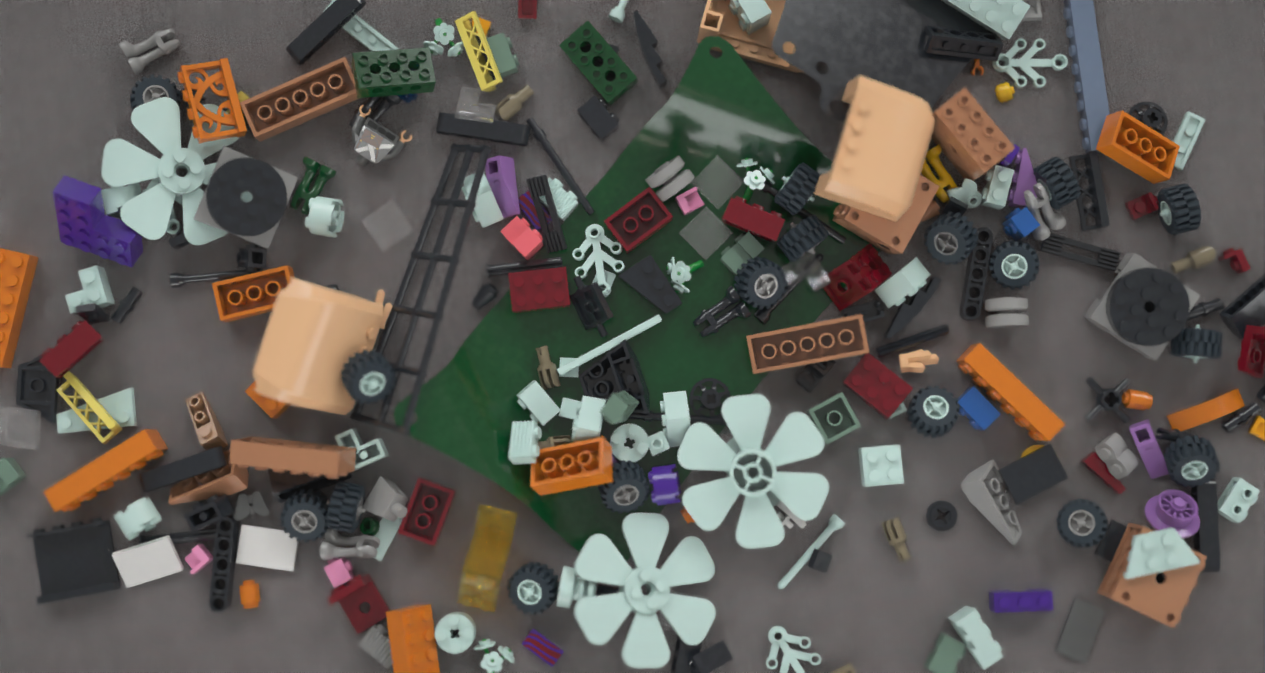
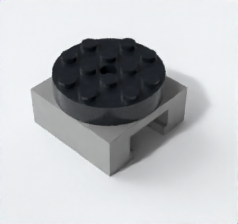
(222, 201)
(1123, 312)

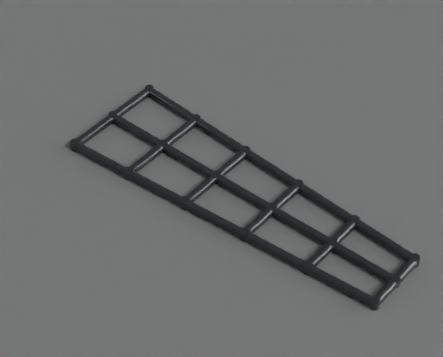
(434, 257)

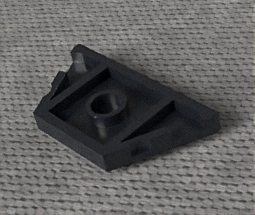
(37, 389)

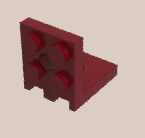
(860, 274)
(1252, 352)
(360, 590)

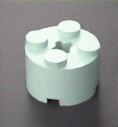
(116, 197)
(325, 216)
(639, 448)
(138, 517)
(454, 621)

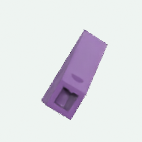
(1022, 179)
(502, 181)
(1149, 448)

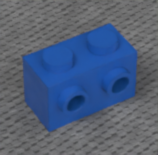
(1019, 223)
(977, 409)

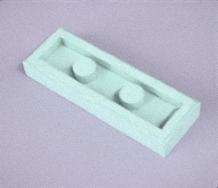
(1186, 137)
(386, 534)

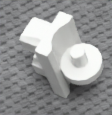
(785, 519)

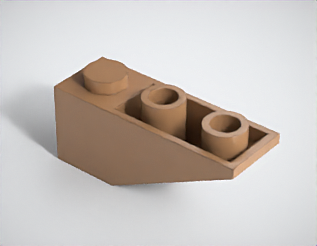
(205, 422)

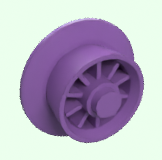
(1173, 510)

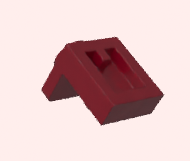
(527, 9)
(1142, 205)
(1238, 260)

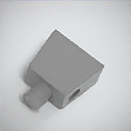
(386, 500)

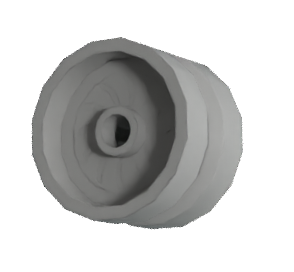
(671, 180)
(1006, 312)

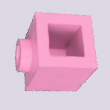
(339, 571)

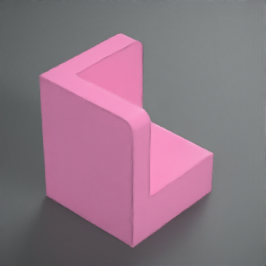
(689, 201)
(198, 558)

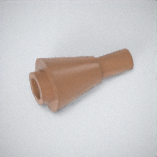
(931, 211)

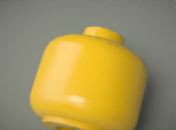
(1004, 92)

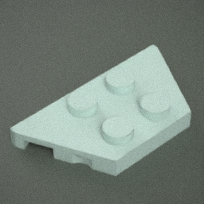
(1158, 552)

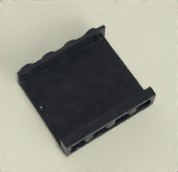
(75, 560)

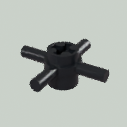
(1115, 399)

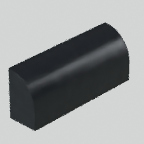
(1246, 309)
(285, 483)

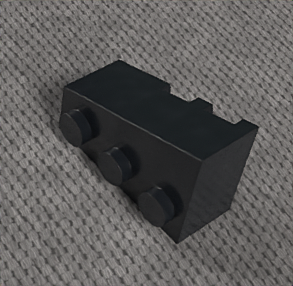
(651, 283)

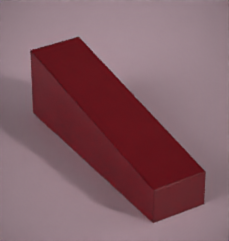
(1100, 469)

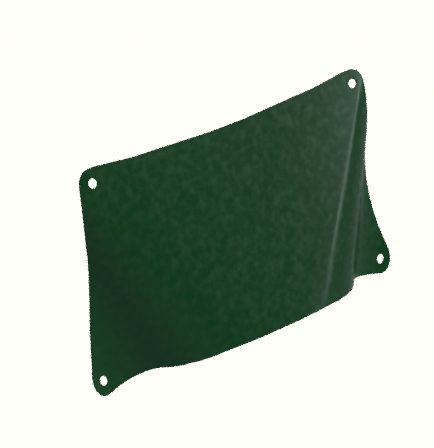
(474, 399)

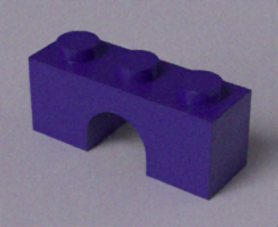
(1020, 601)

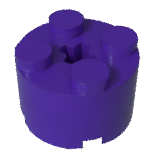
(665, 484)

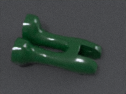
(302, 192)

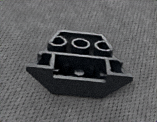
(617, 373)

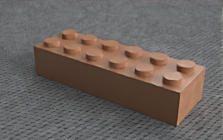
(300, 99)
(808, 344)
(293, 456)

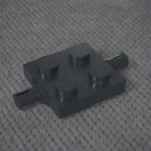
(591, 306)

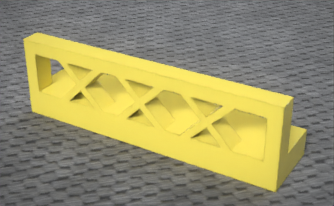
(476, 52)
(92, 402)

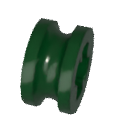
(373, 530)

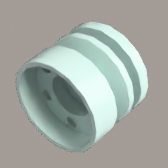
(573, 588)

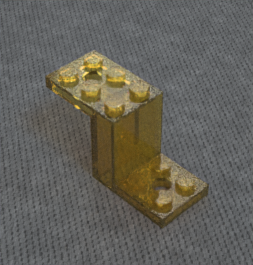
(487, 558)

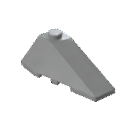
(987, 494)

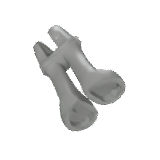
(132, 51)
(1052, 220)
(334, 545)

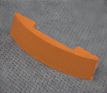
(1206, 411)

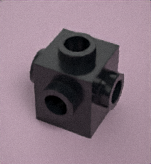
(251, 258)

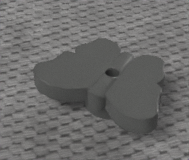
(244, 508)

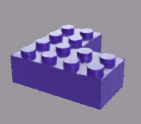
(87, 227)

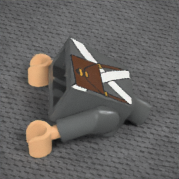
(374, 141)

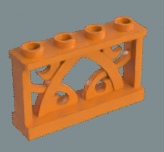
(224, 78)

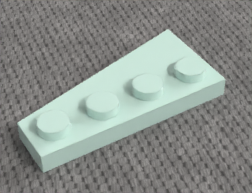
(118, 405)

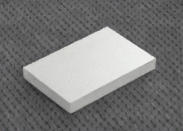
(266, 548)
(147, 561)

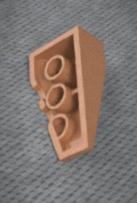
(219, 481)

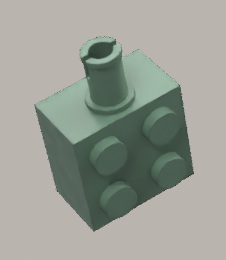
(833, 418)

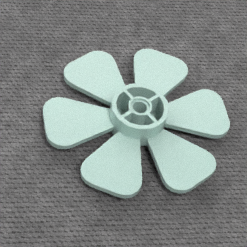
(128, 165)
(793, 442)
(603, 614)

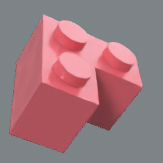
(523, 239)

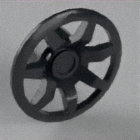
(1151, 116)
(709, 398)

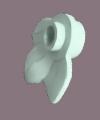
(966, 193)

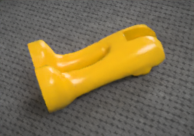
(945, 178)

